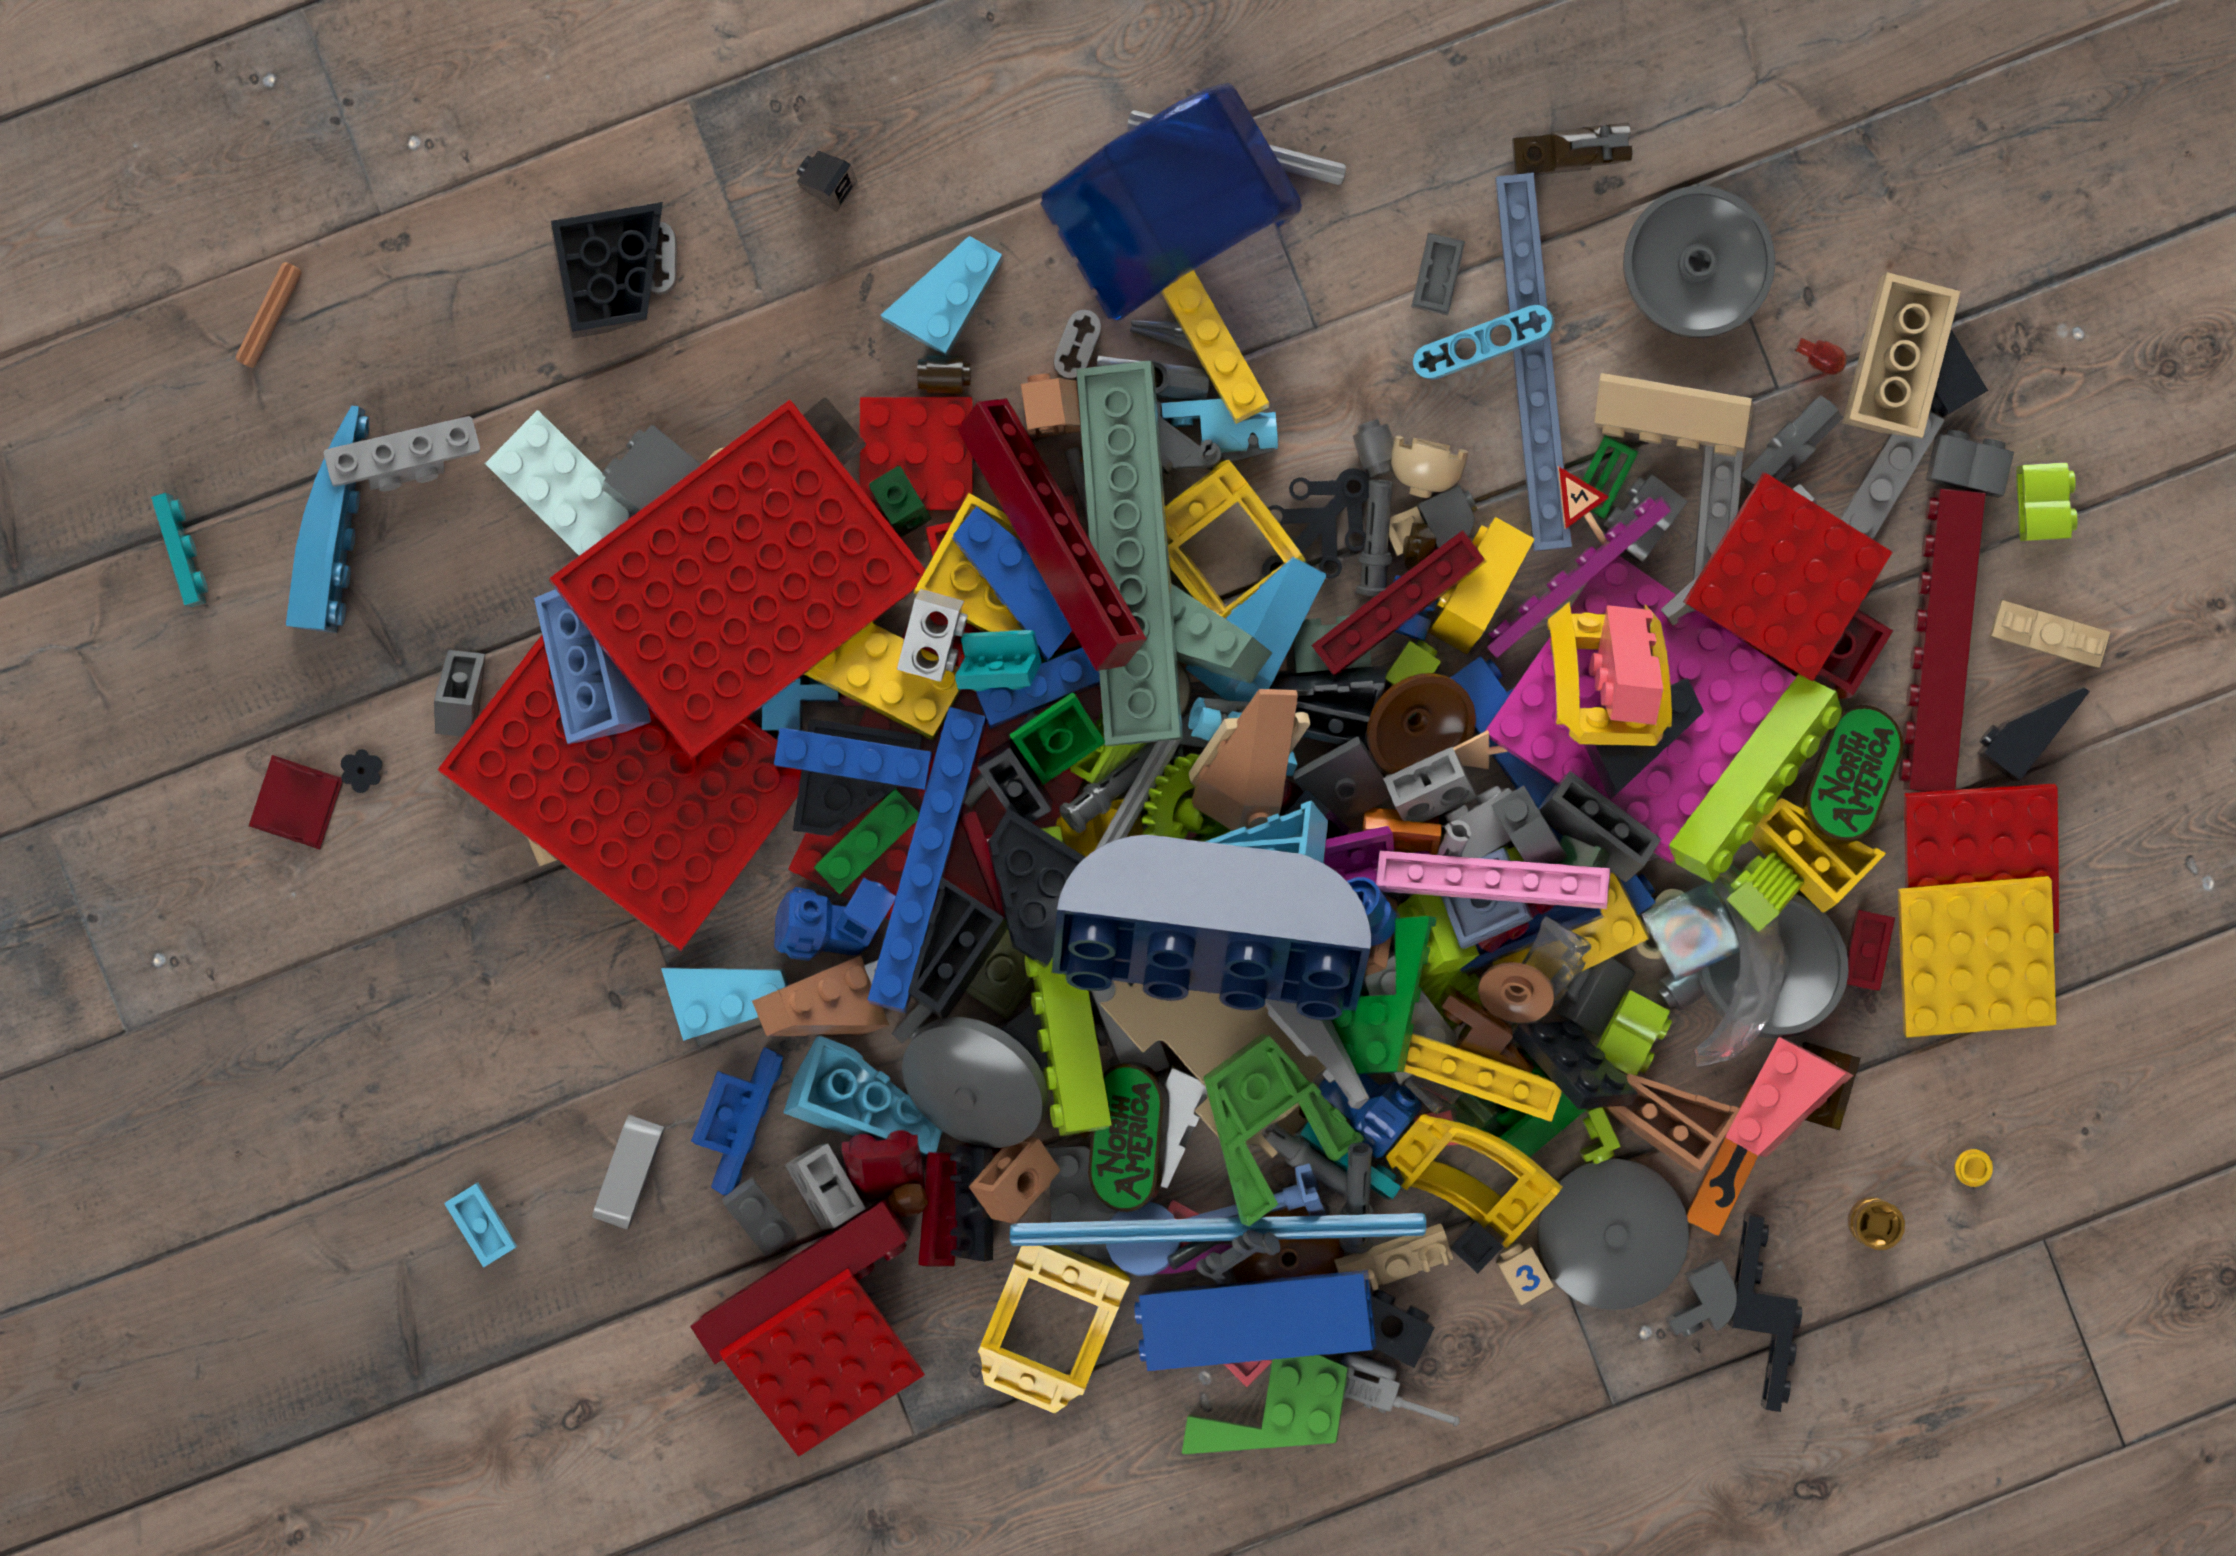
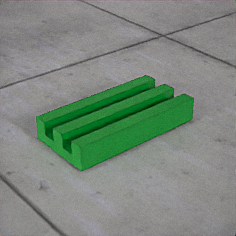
(1618, 448)

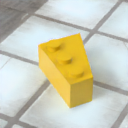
(1474, 600)
(1826, 867)

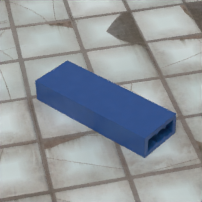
(1256, 1320)

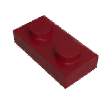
(1869, 949)

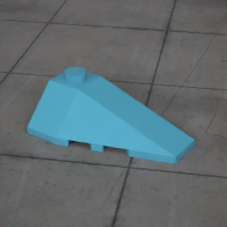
(853, 1098)

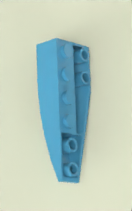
(324, 541)

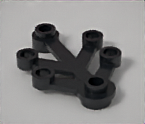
(1323, 519)

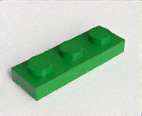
(867, 841)

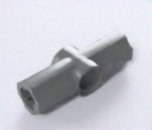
(1177, 381)
(1794, 442)

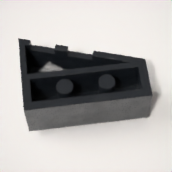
(1621, 763)

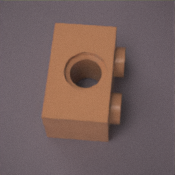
(1015, 1180)

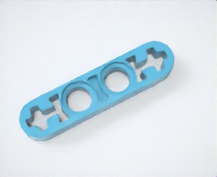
(1484, 346)

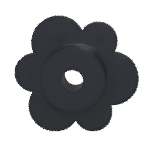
(351, 765)

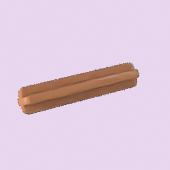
(268, 314)

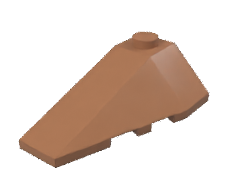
(1251, 767)

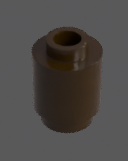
(943, 374)

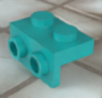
(998, 660)

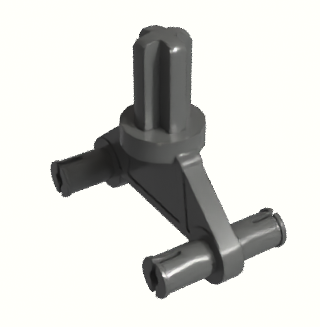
(1182, 452)

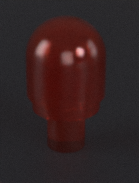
(1823, 355)

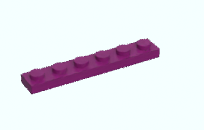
(1589, 564)

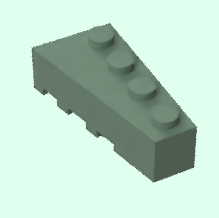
(1214, 642)

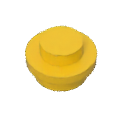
(1973, 1167)

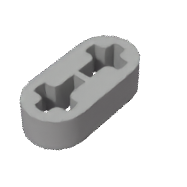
(669, 261)
(1069, 340)

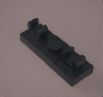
(974, 1224)

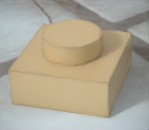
(1401, 527)

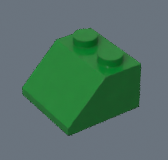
(1057, 738)

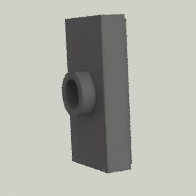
(1437, 274)

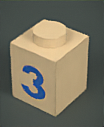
(1523, 1272)

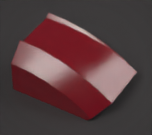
(1853, 655)

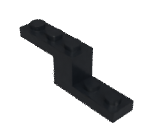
(1765, 1312)

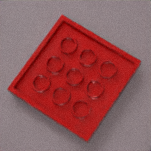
(1787, 576)
(1982, 836)
(822, 1362)

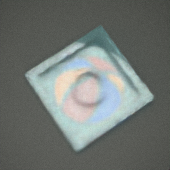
(1692, 931)

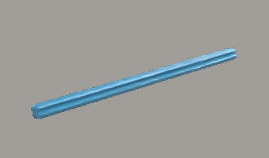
(1216, 1229)

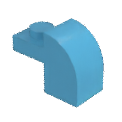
(787, 707)

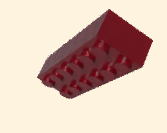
(851, 1246)

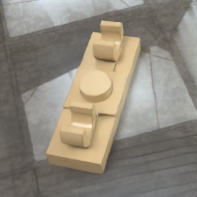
(2049, 634)
(1400, 1257)

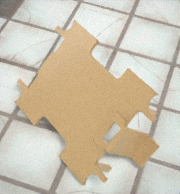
(1203, 1037)

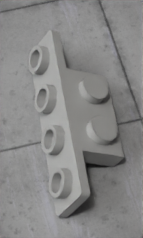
(402, 455)

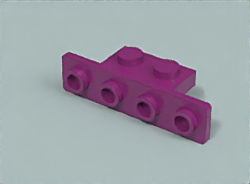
(1359, 852)

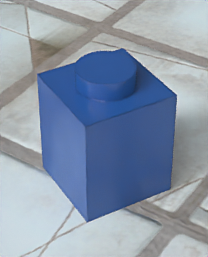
(865, 911)

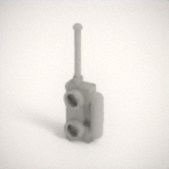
(1384, 1391)

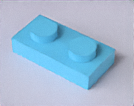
(480, 1224)

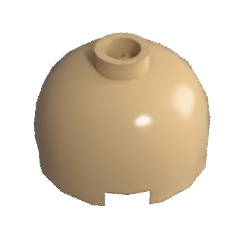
(1426, 466)

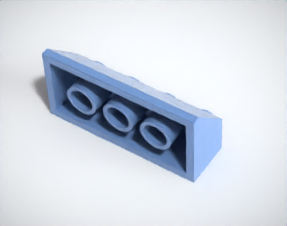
(588, 686)

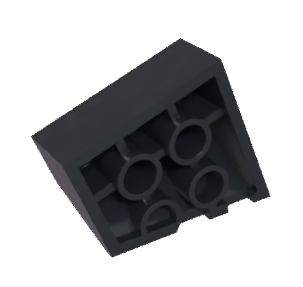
(607, 267)

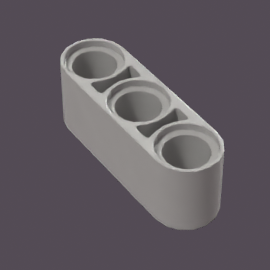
(628, 1172)

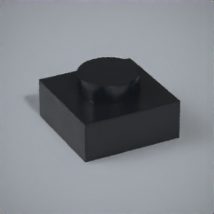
(1476, 1246)

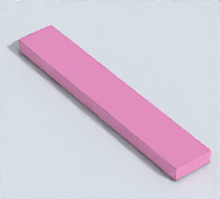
(1493, 879)

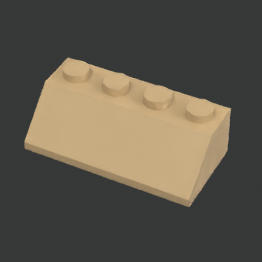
(1901, 356)
(1673, 413)

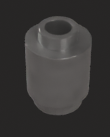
(1374, 447)
(1680, 993)

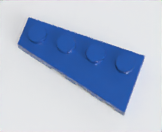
(1014, 579)

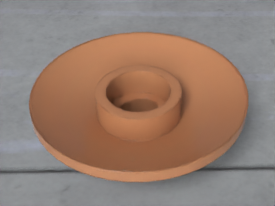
(1516, 992)

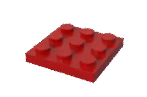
(923, 441)

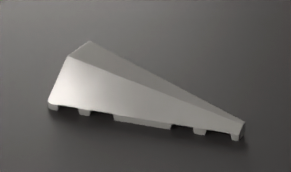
(1320, 1040)

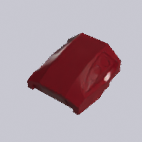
(882, 1165)

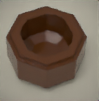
(908, 1200)

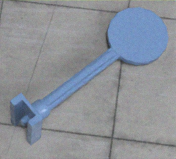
(1151, 1258)

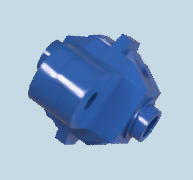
(807, 927)
(1382, 1116)

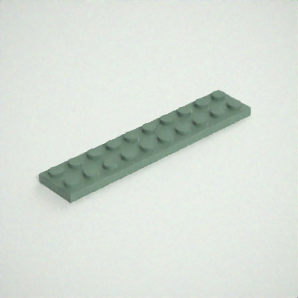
(1132, 543)

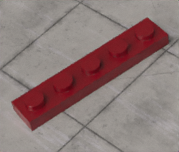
(1398, 603)

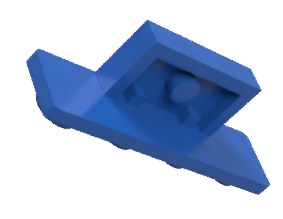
(733, 1115)

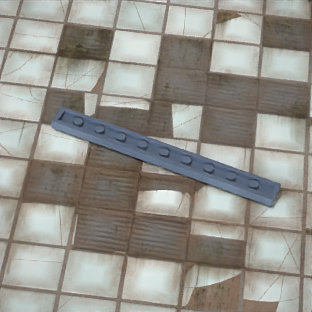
(1532, 362)

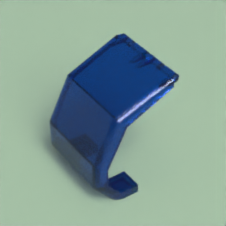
(1169, 198)

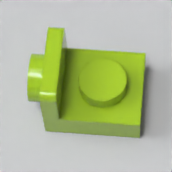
(1599, 1126)

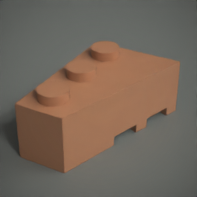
(1050, 406)
(823, 1004)
(1675, 1121)

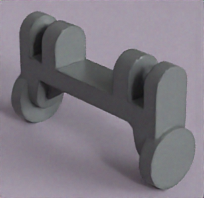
(1217, 1265)

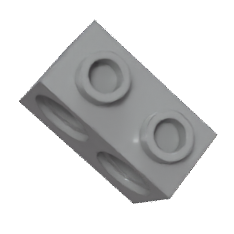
(925, 633)
(1430, 787)
(825, 1186)

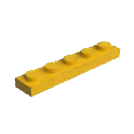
(1215, 347)
(1482, 1077)

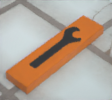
(1721, 1184)

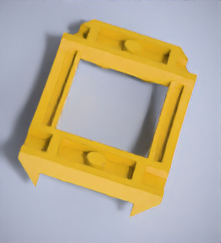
(1202, 505)
(1593, 724)
(1506, 1214)
(1073, 1276)

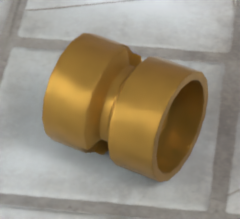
(1876, 1223)

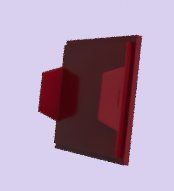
(296, 802)

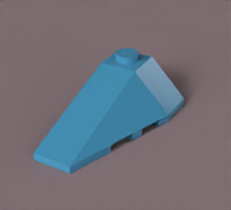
(1273, 619)

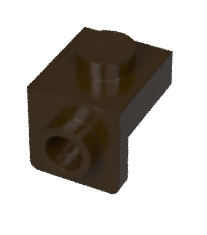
(1418, 544)

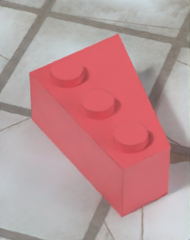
(1624, 666)
(1783, 1096)

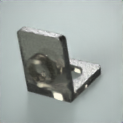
(834, 430)

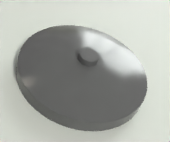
(1699, 262)
(1812, 973)
(975, 1082)
(1613, 1234)

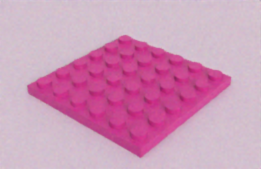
(1727, 675)

